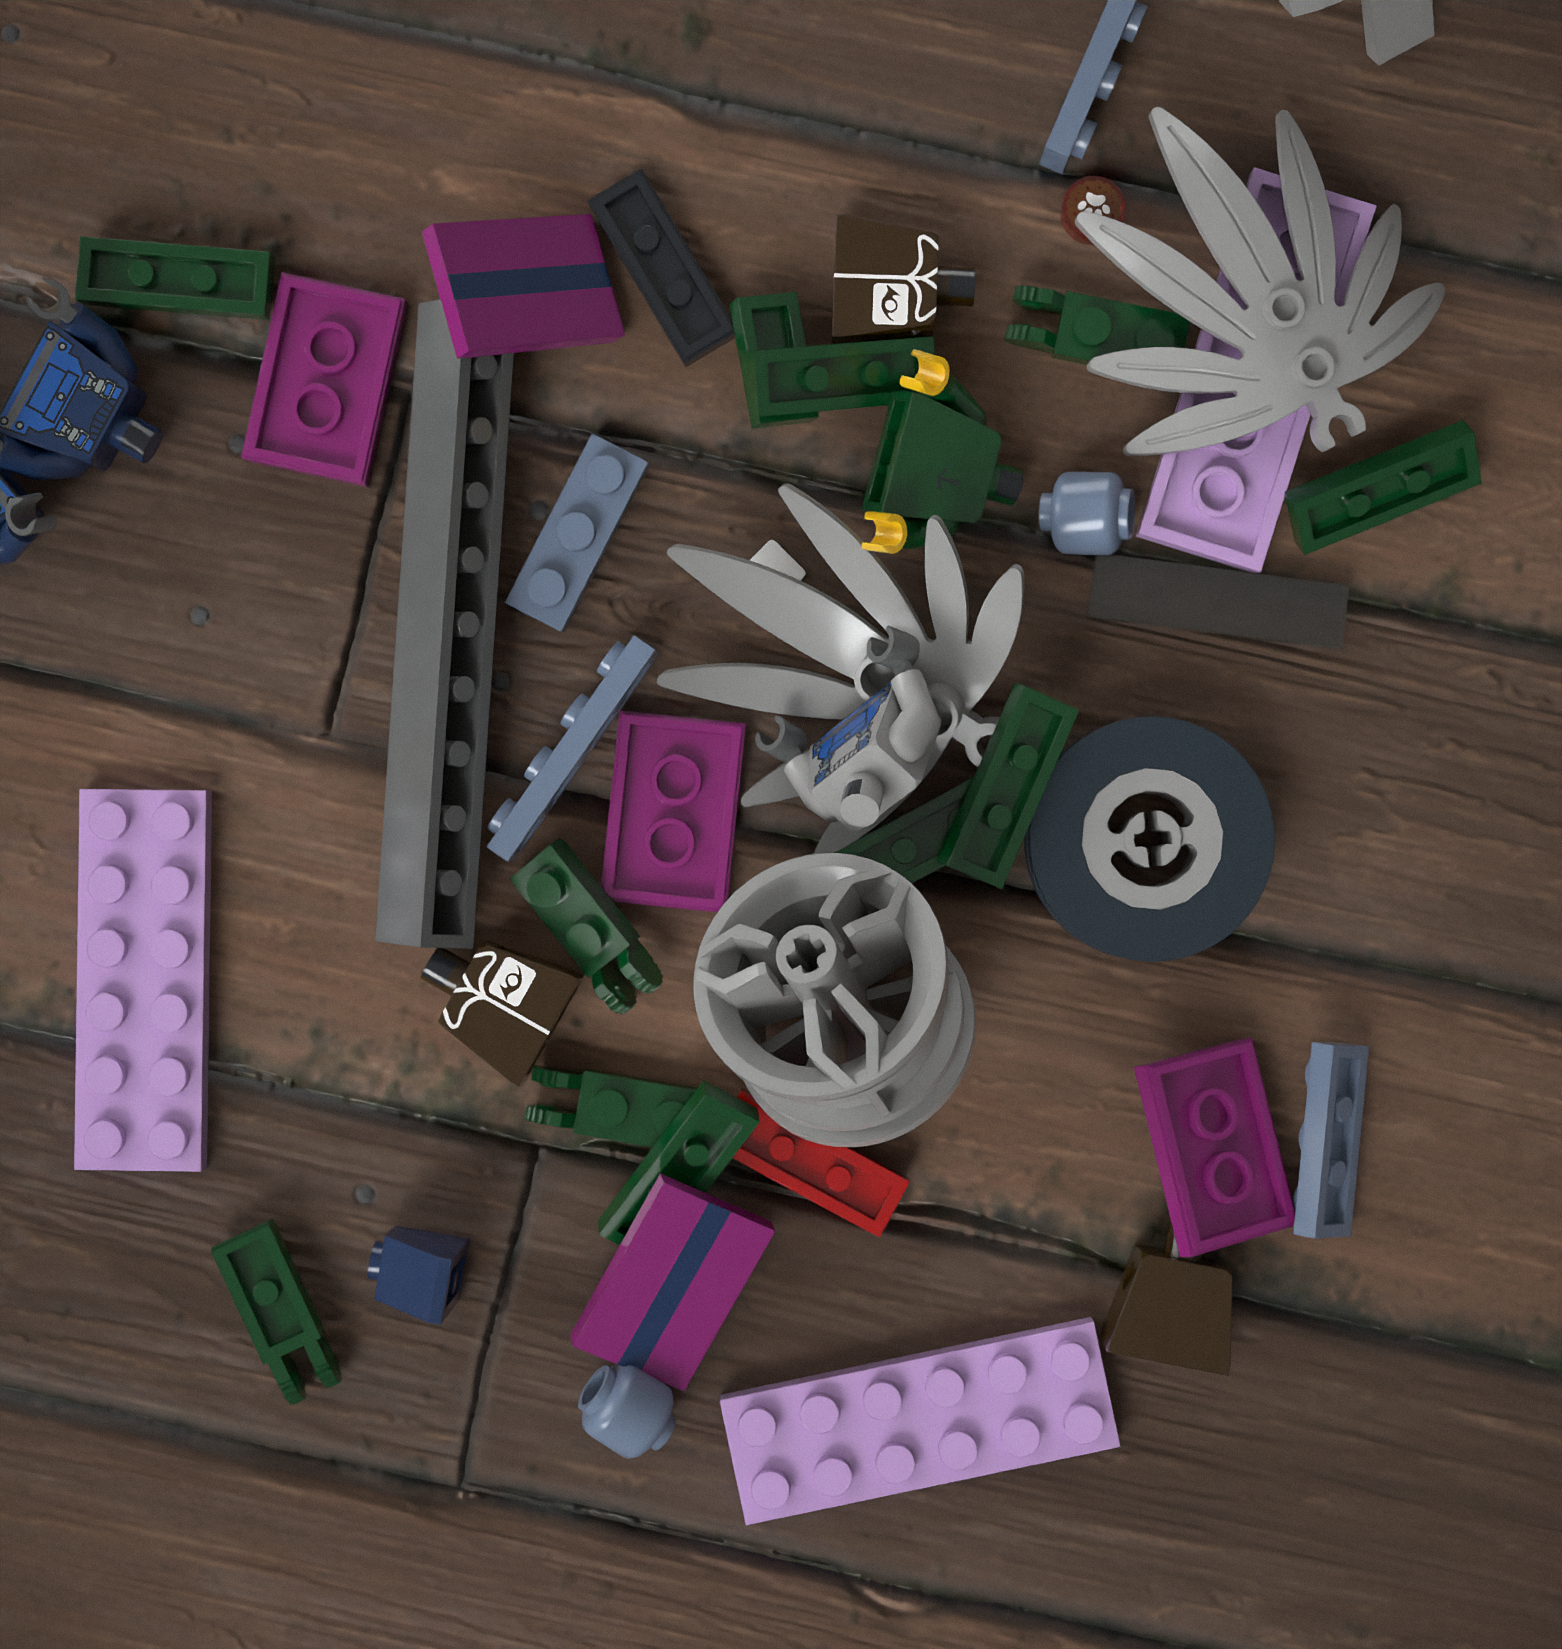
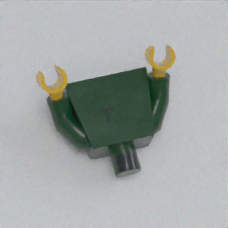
(934, 461)

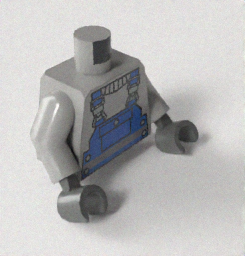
(871, 753)

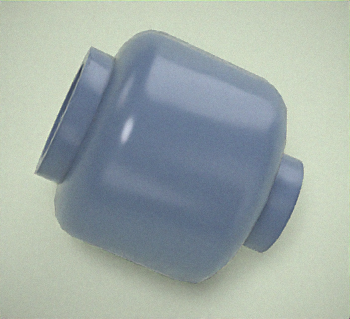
(1088, 513)
(627, 1410)

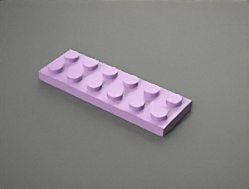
(1230, 494)
(143, 980)
(919, 1420)

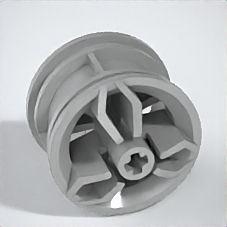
(827, 935)

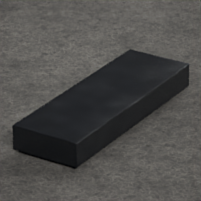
(663, 267)

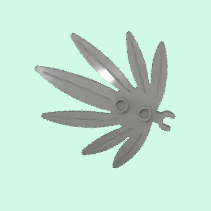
(1292, 331)
(836, 636)

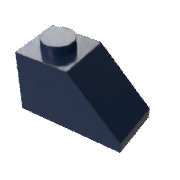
(419, 1272)

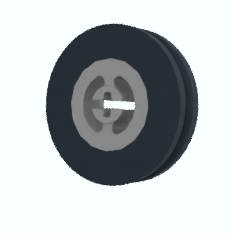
(1224, 831)

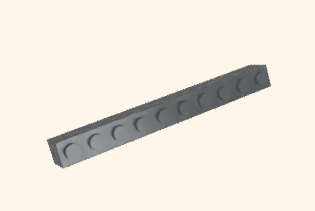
(443, 641)

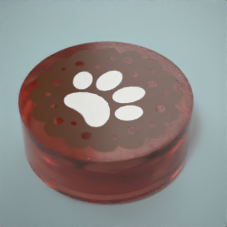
(1091, 195)

